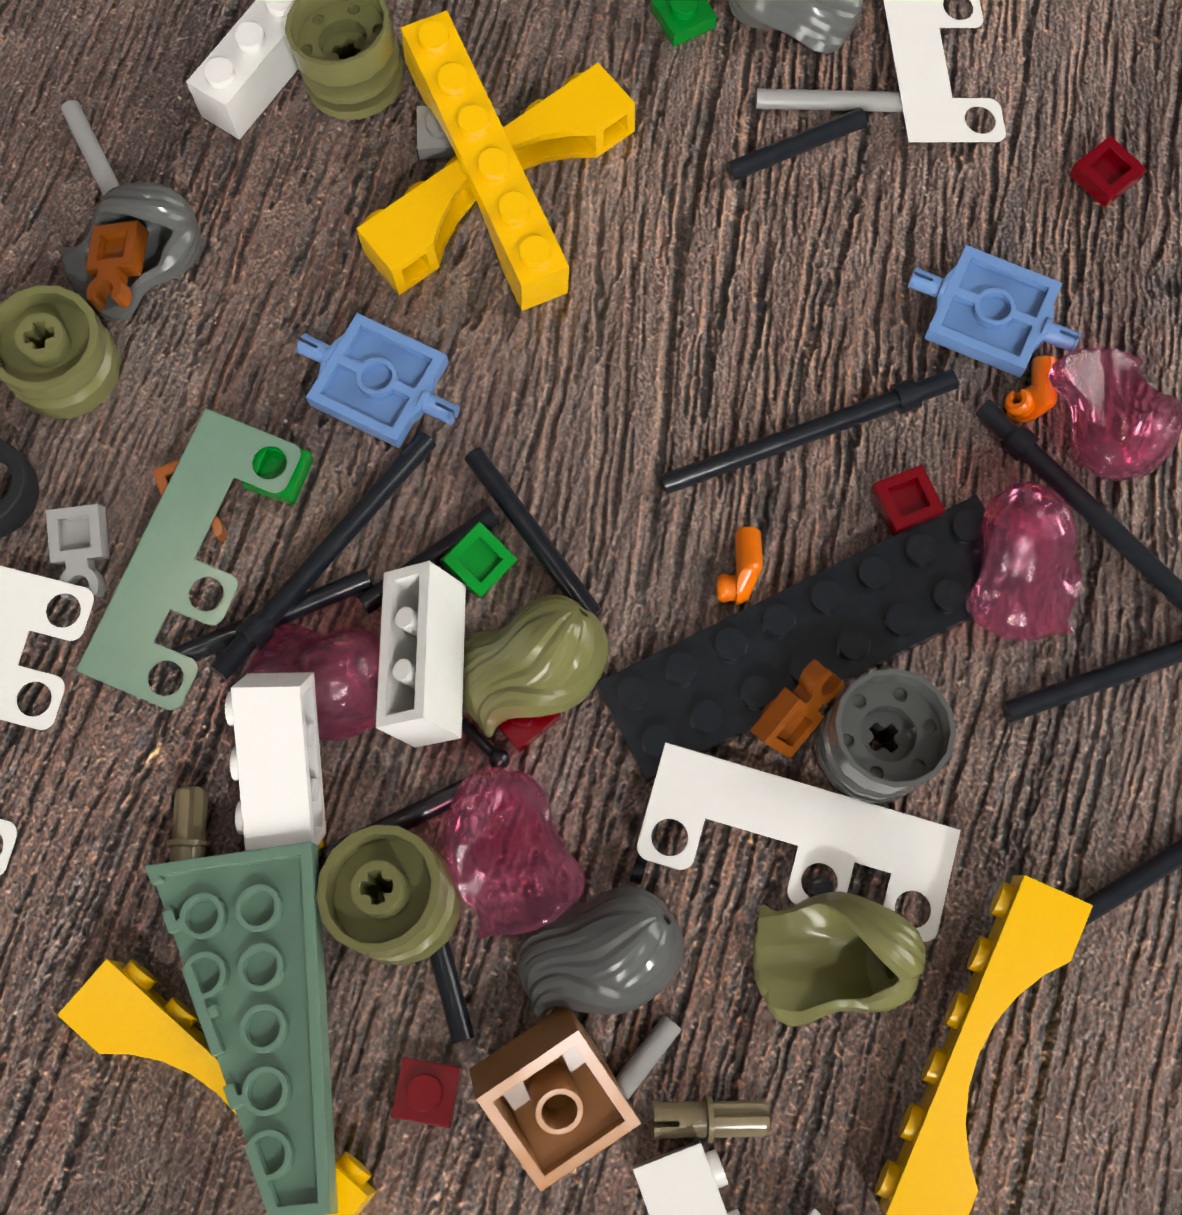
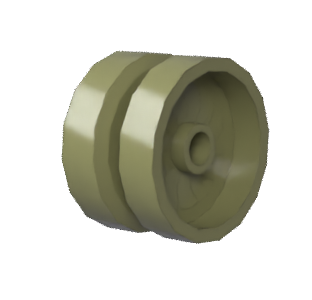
(56, 352)
(388, 895)

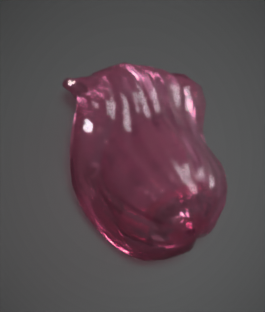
(1117, 418)
(1027, 564)
(343, 669)
(509, 853)

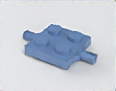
(993, 311)
(377, 380)

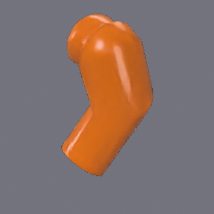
(1037, 397)
(748, 567)

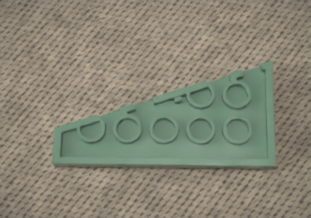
(260, 993)

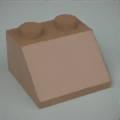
(553, 1097)

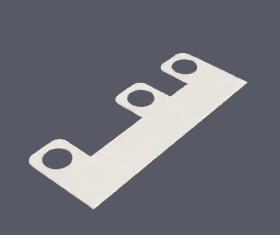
(923, 75)
(22, 610)
(820, 822)

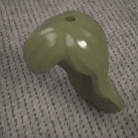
(534, 664)
(835, 958)

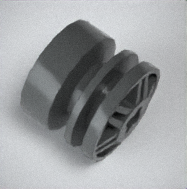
(909, 718)

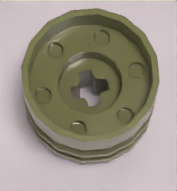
(346, 55)

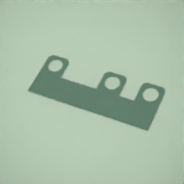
(165, 559)

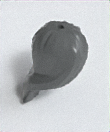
(814, 23)
(170, 247)
(602, 954)

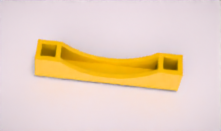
(573, 122)
(503, 193)
(1030, 937)
(125, 1015)

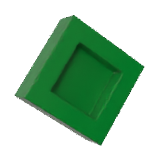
(683, 18)
(271, 463)
(478, 560)

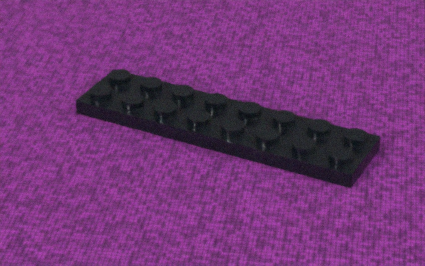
(842, 617)

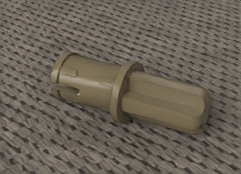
(189, 824)
(709, 1119)

